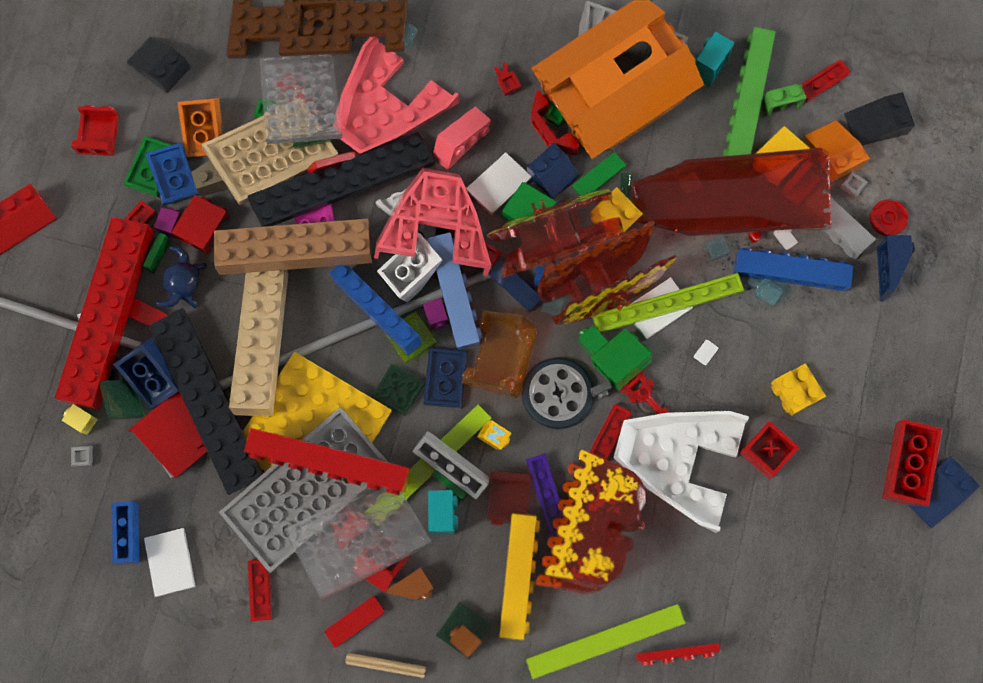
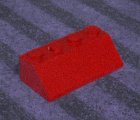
(22, 216)
(912, 463)

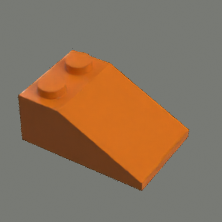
(199, 124)
(844, 150)

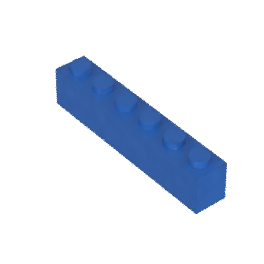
(793, 270)
(376, 309)

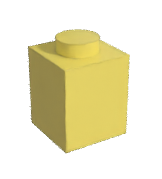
(79, 419)

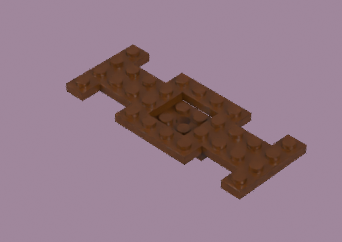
(296, 26)

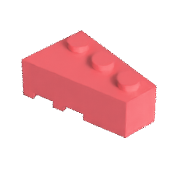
(460, 137)

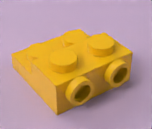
(619, 206)
(797, 389)

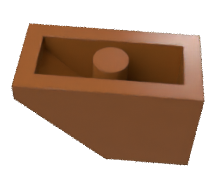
(414, 586)
(464, 640)

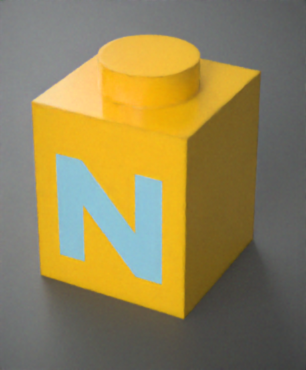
(494, 435)

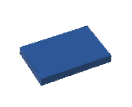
(172, 174)

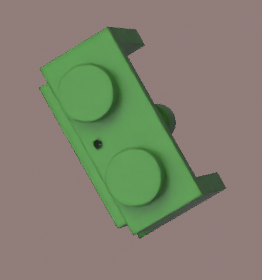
(782, 97)

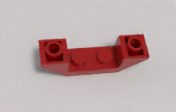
(566, 143)

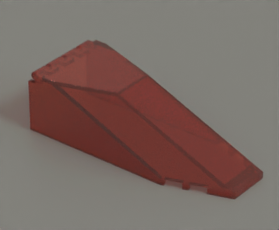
(739, 194)

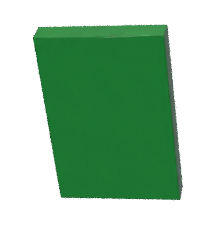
(140, 173)

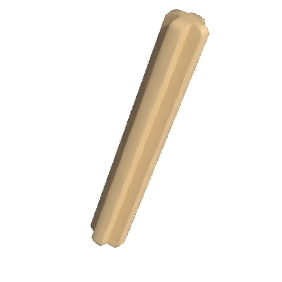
(385, 665)

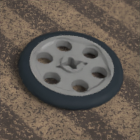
(539, 411)

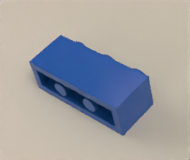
(125, 533)

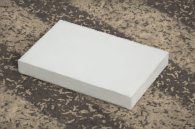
(498, 183)
(654, 325)
(169, 562)

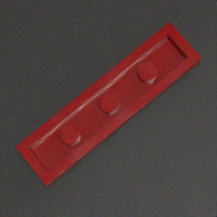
(686, 653)

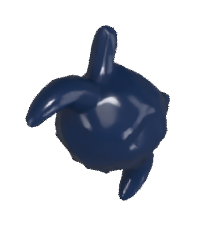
(181, 280)

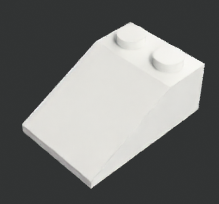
(410, 274)

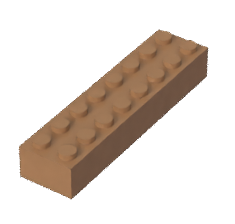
(292, 246)

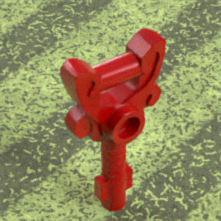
(643, 393)

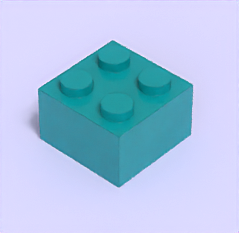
(713, 57)
(441, 512)

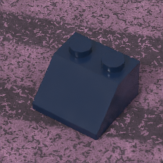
(552, 171)

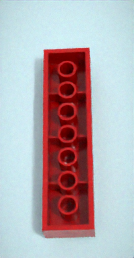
(327, 460)

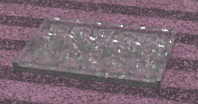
(300, 99)
(356, 539)

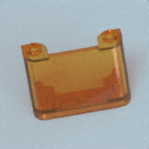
(503, 354)

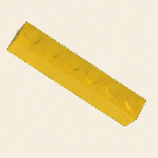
(518, 576)

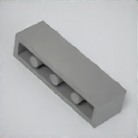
(847, 231)
(451, 464)

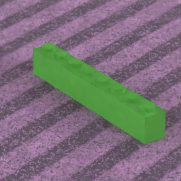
(750, 92)

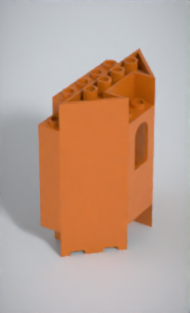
(601, 100)

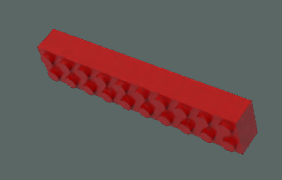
(104, 313)

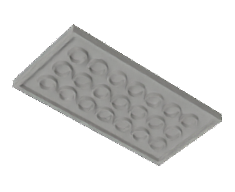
(289, 495)

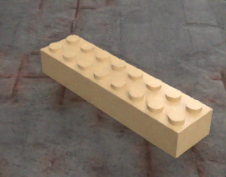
(259, 343)

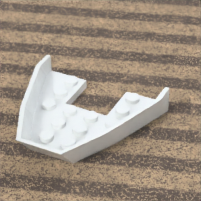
(664, 451)

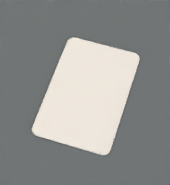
(786, 239)
(706, 352)

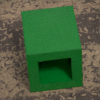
(591, 340)

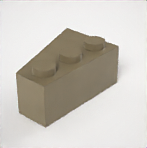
(208, 179)

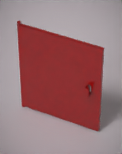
(171, 435)

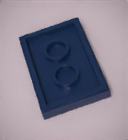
(445, 378)

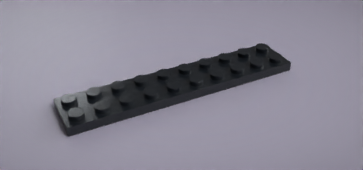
(340, 181)
(205, 400)

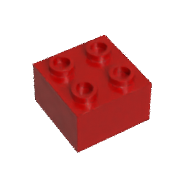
(769, 450)

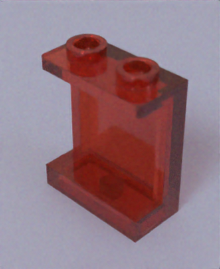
(507, 495)

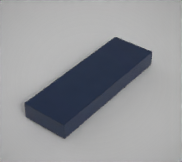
(515, 287)

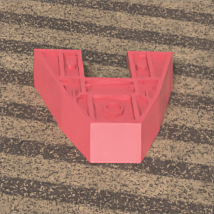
(375, 116)
(436, 201)

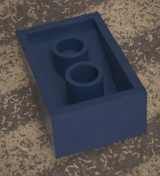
(892, 261)
(147, 373)
(949, 489)

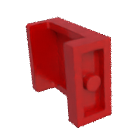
(96, 131)
(199, 222)

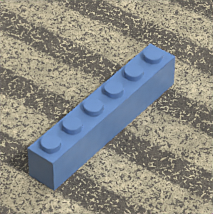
(455, 294)

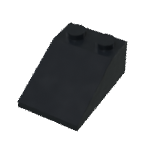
(159, 64)
(880, 119)

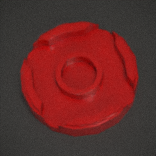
(889, 217)

